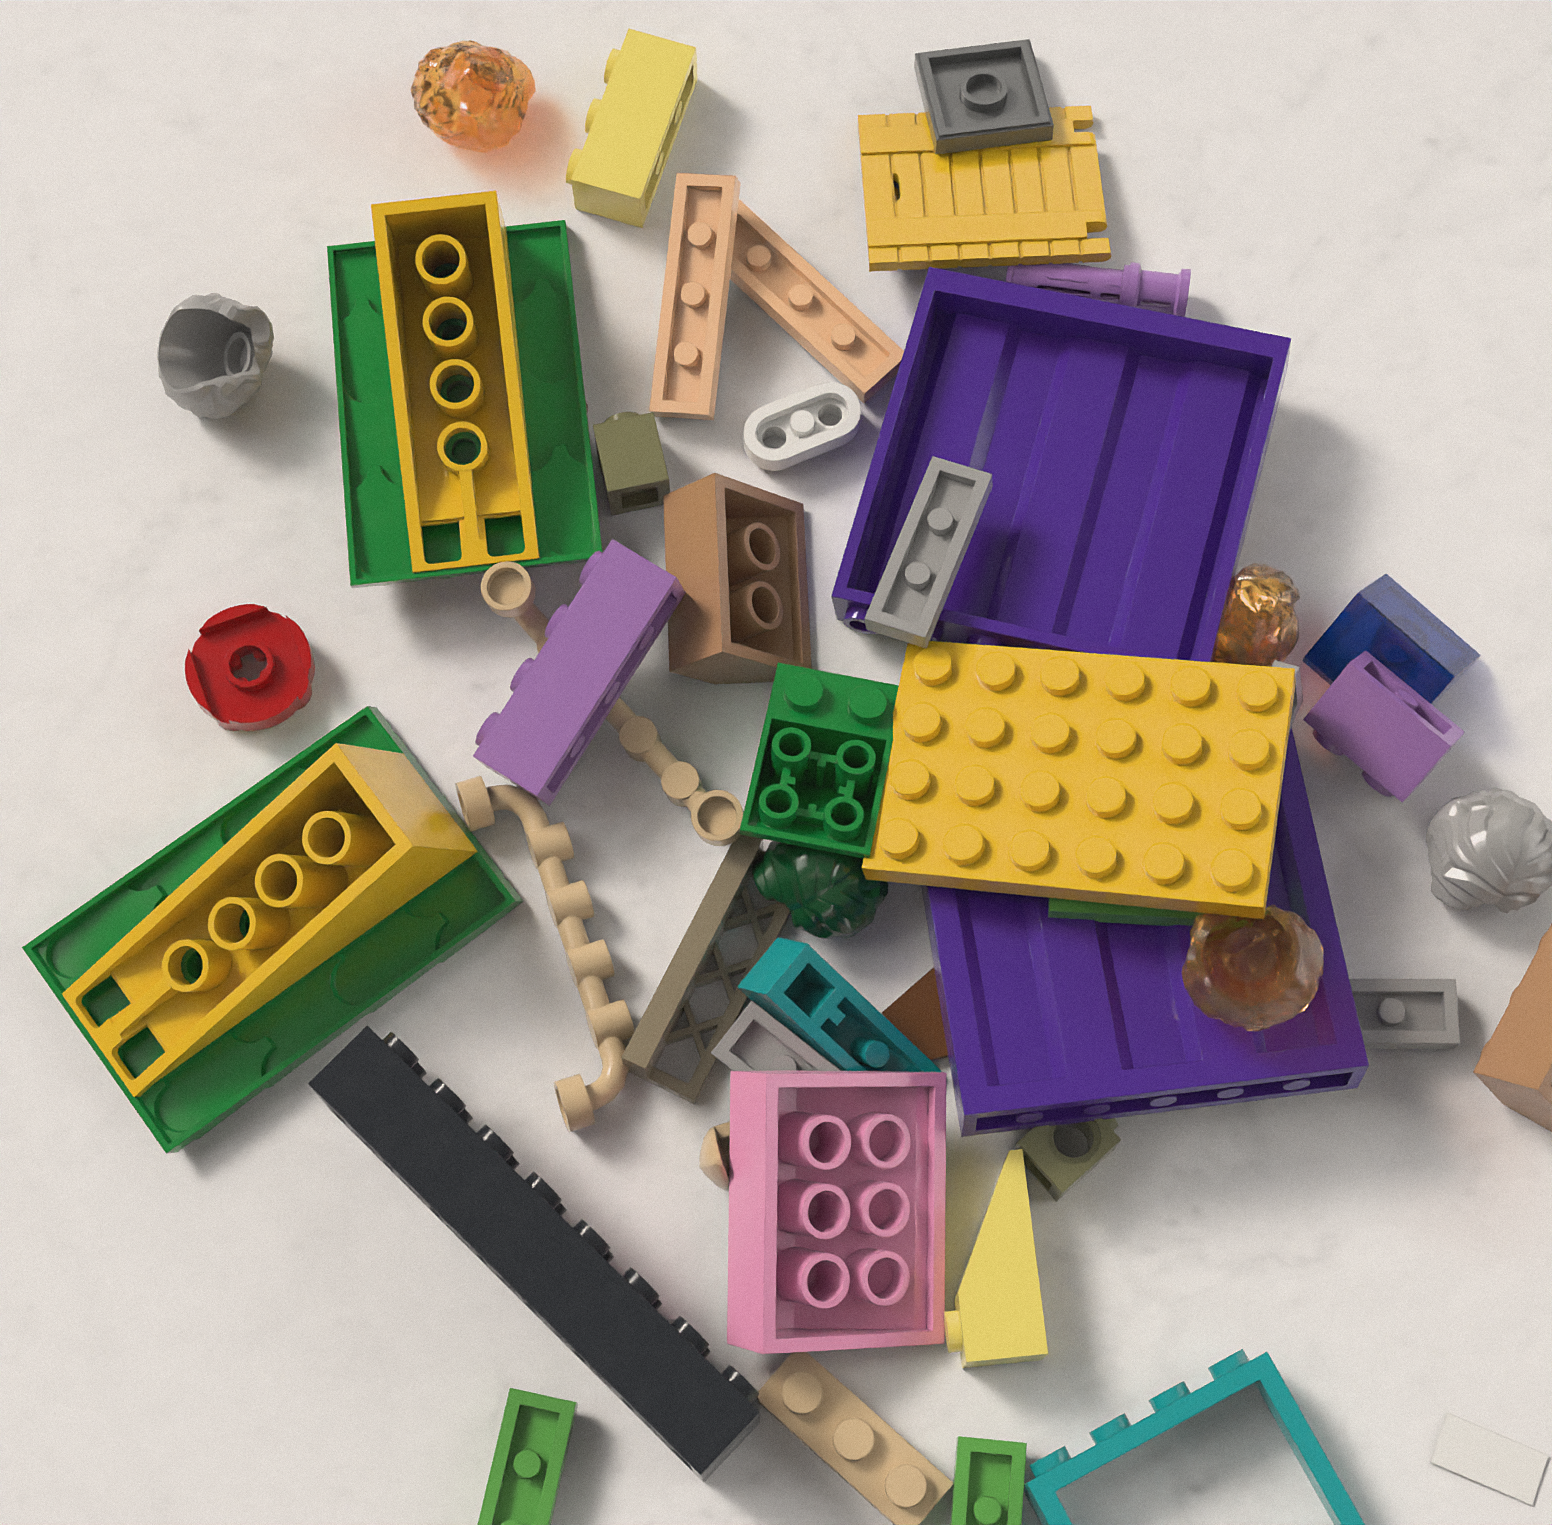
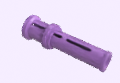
(1127, 287)

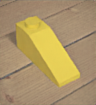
(999, 1296)

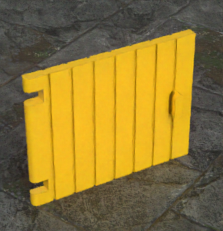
(980, 204)

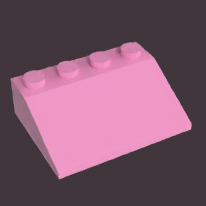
(836, 1210)

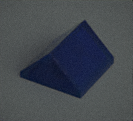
(1399, 635)

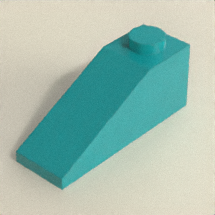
(828, 1011)

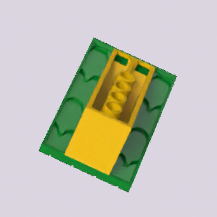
(460, 394)
(271, 928)

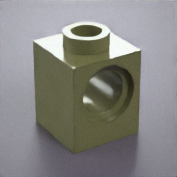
(631, 462)
(1061, 1173)

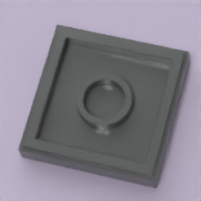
(983, 96)

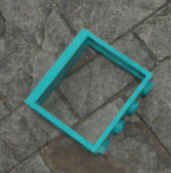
(1173, 1408)

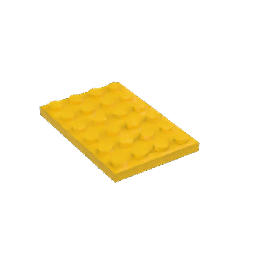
(1085, 777)

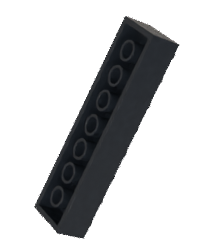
(536, 1253)

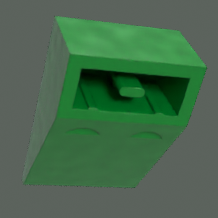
(821, 761)

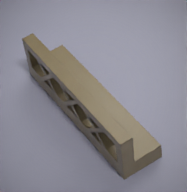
(687, 970)

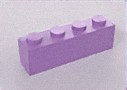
(579, 671)

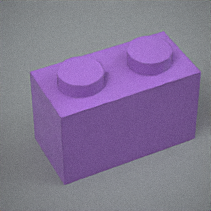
(1382, 727)

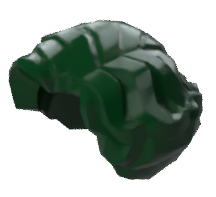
(820, 889)

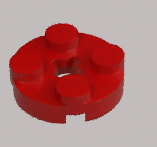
(218, 653)

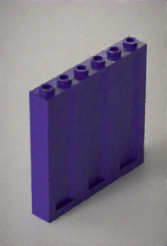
(1113, 457)
(1095, 1015)

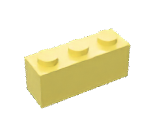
(632, 127)

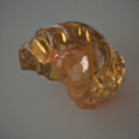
(472, 95)
(1259, 618)
(1252, 968)

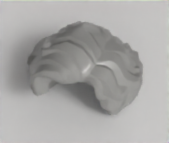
(214, 354)
(1490, 851)

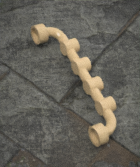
(714, 813)
(586, 961)

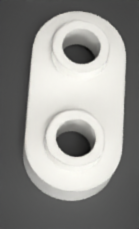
(798, 424)

